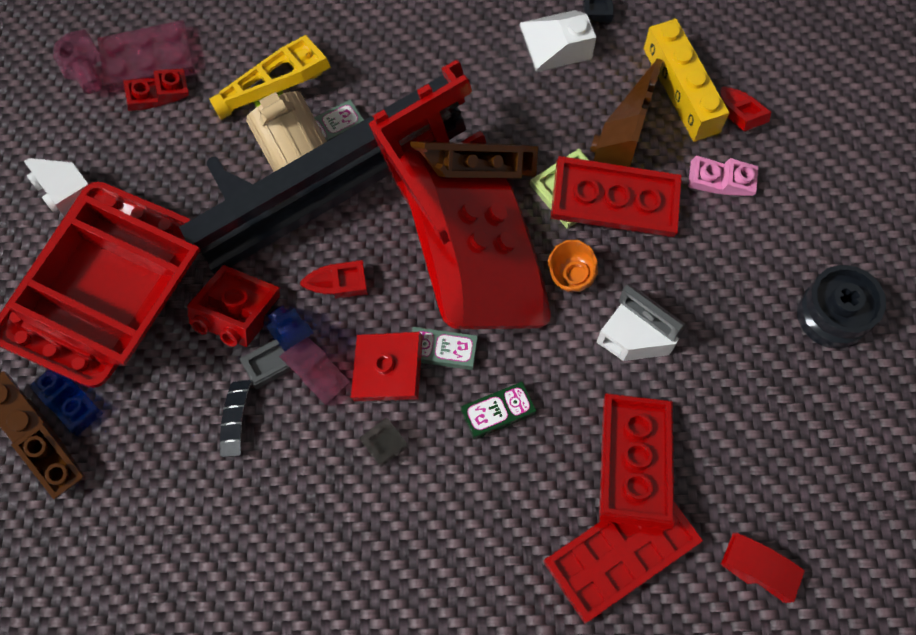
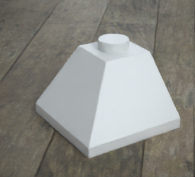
(559, 39)

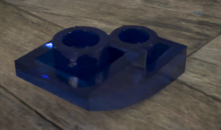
(287, 327)
(66, 401)

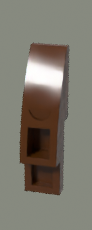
(36, 440)

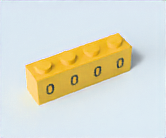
(686, 80)

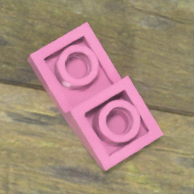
(720, 178)

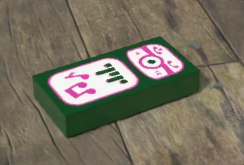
(498, 410)

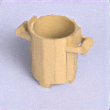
(284, 128)

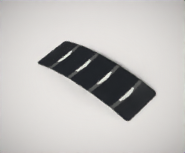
(232, 419)

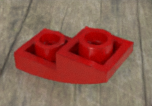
(163, 89)
(764, 566)

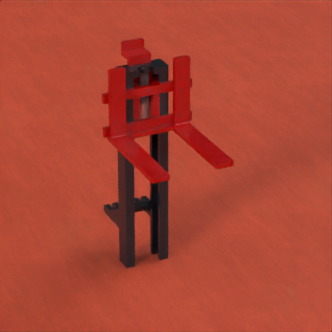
(421, 116)

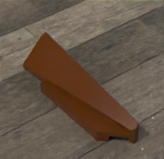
(479, 159)

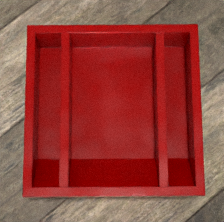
(102, 281)

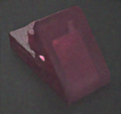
(315, 370)

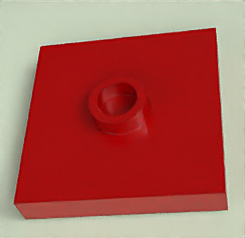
(387, 366)

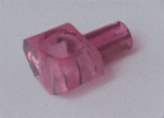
(76, 59)

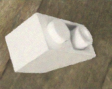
(59, 180)
(633, 338)

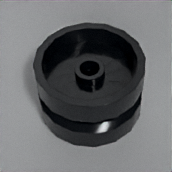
(841, 306)

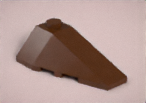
(623, 127)

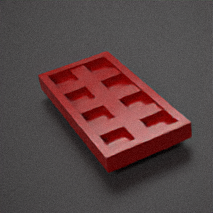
(615, 560)

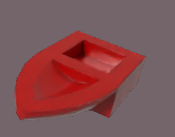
(744, 109)
(339, 279)

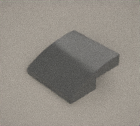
(651, 312)

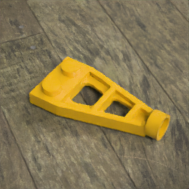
(302, 56)

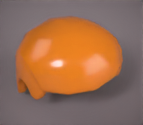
(573, 265)

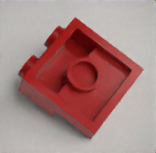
(232, 306)

